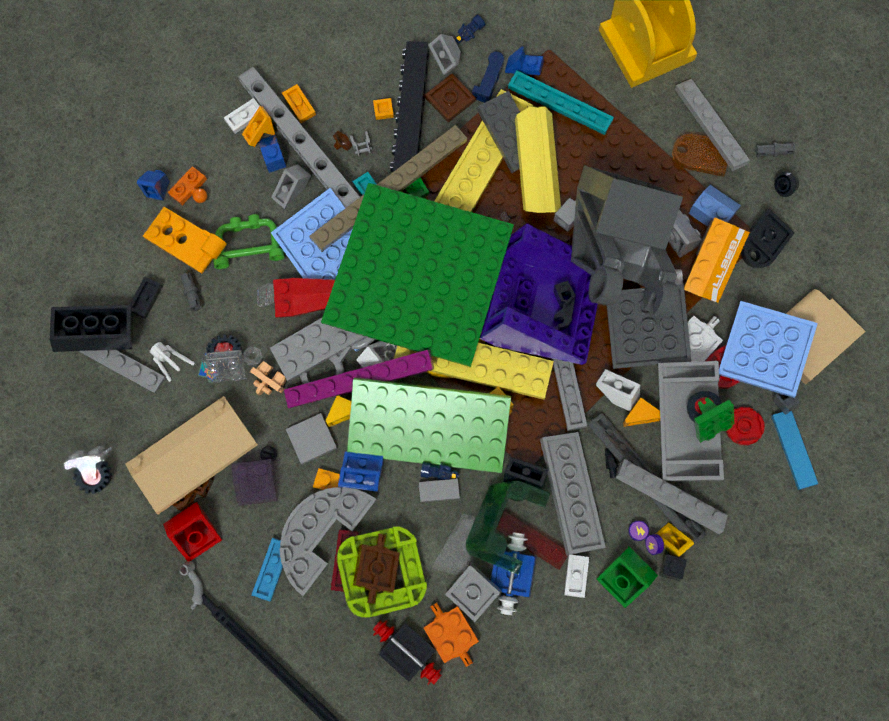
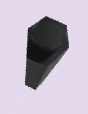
(611, 463)

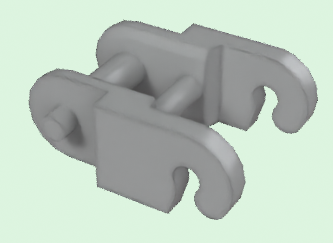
(355, 145)

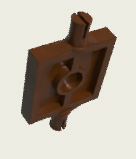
(376, 568)

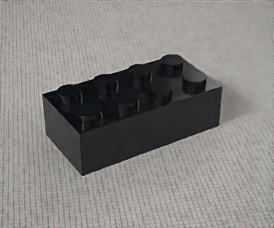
(91, 328)

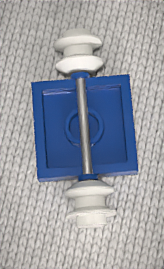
(512, 583)

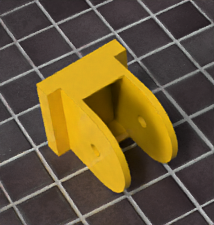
(650, 37)

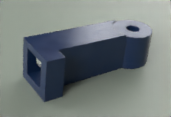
(490, 79)

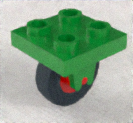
(710, 414)

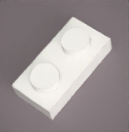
(241, 116)
(576, 576)

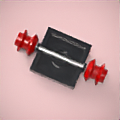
(407, 652)

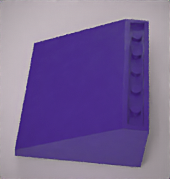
(525, 301)

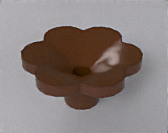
(342, 141)

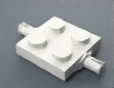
(702, 338)

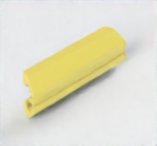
(537, 160)

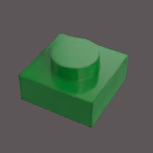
(417, 189)

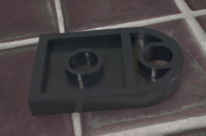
(766, 239)

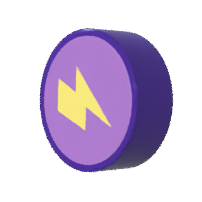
(638, 531)
(654, 544)

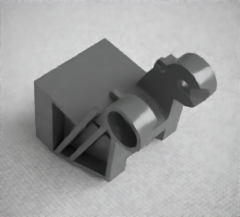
(624, 235)

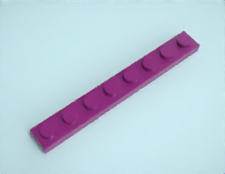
(343, 383)

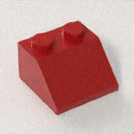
(192, 532)

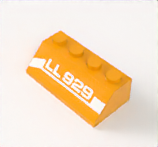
(716, 260)

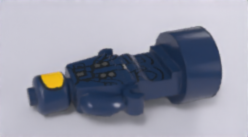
(466, 32)
(442, 472)

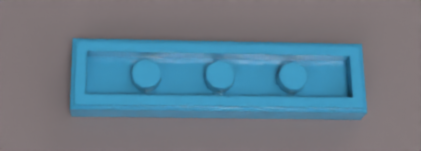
(794, 450)

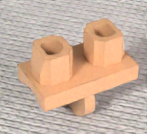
(262, 372)

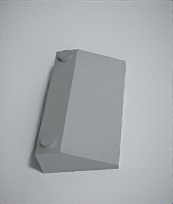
(682, 452)

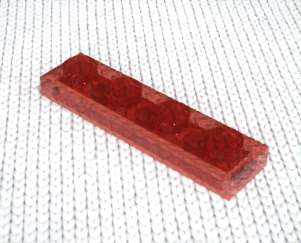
(536, 543)

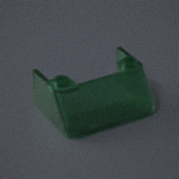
(482, 539)

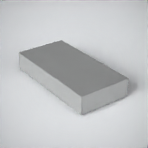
(439, 490)

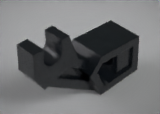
(565, 315)

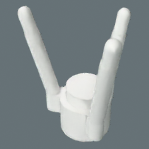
(162, 353)

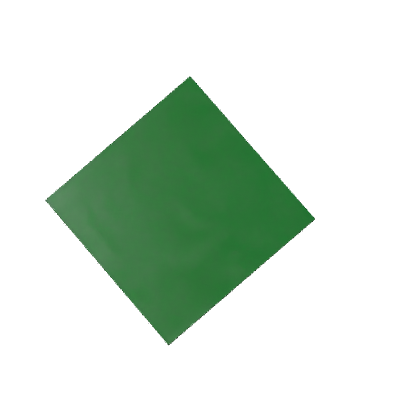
(418, 274)

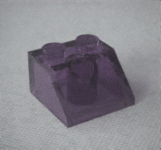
(254, 482)

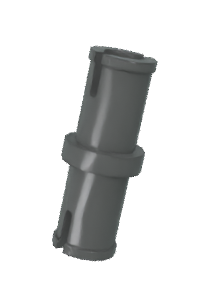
(775, 149)
(191, 291)

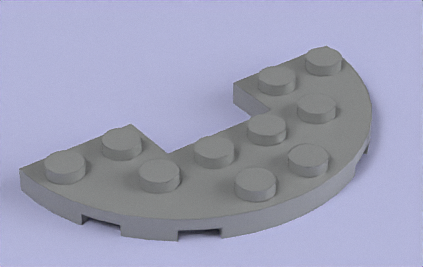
(308, 526)

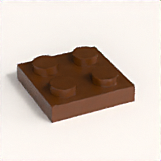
(450, 97)

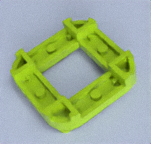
(410, 568)

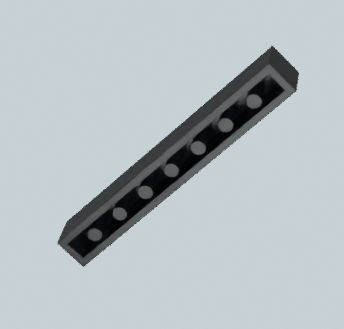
(410, 103)

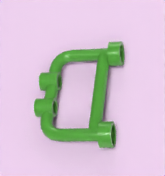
(254, 222)

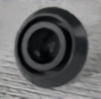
(786, 184)

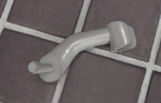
(188, 569)

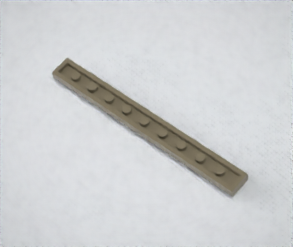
(398, 181)

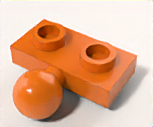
(189, 186)

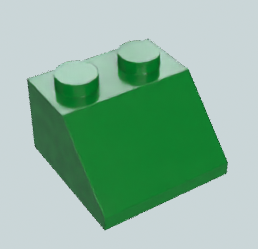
(627, 577)

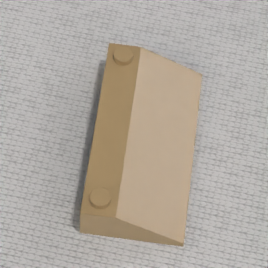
(191, 455)

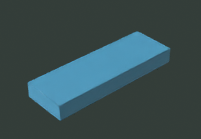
(269, 572)

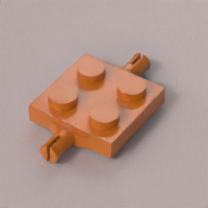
(451, 634)

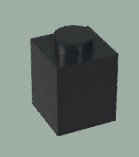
(673, 567)

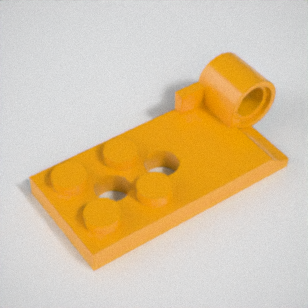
(198, 248)

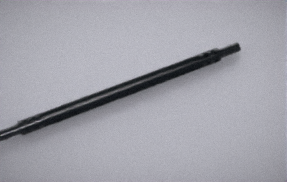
(268, 661)

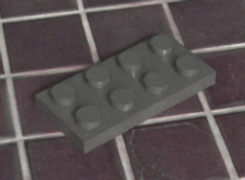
(499, 119)

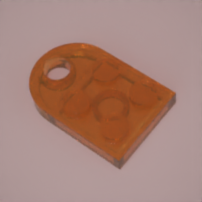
(700, 155)

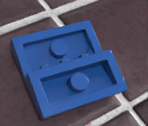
(361, 471)

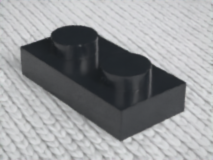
(145, 297)

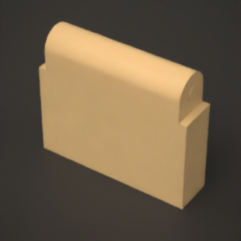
(833, 333)

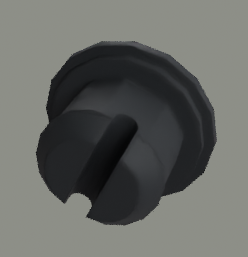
(268, 453)

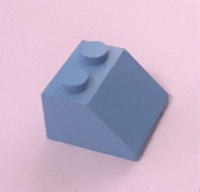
(714, 205)

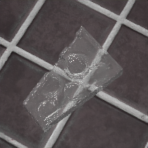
(453, 556)

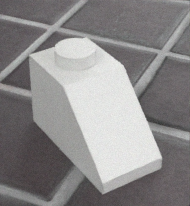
(619, 389)

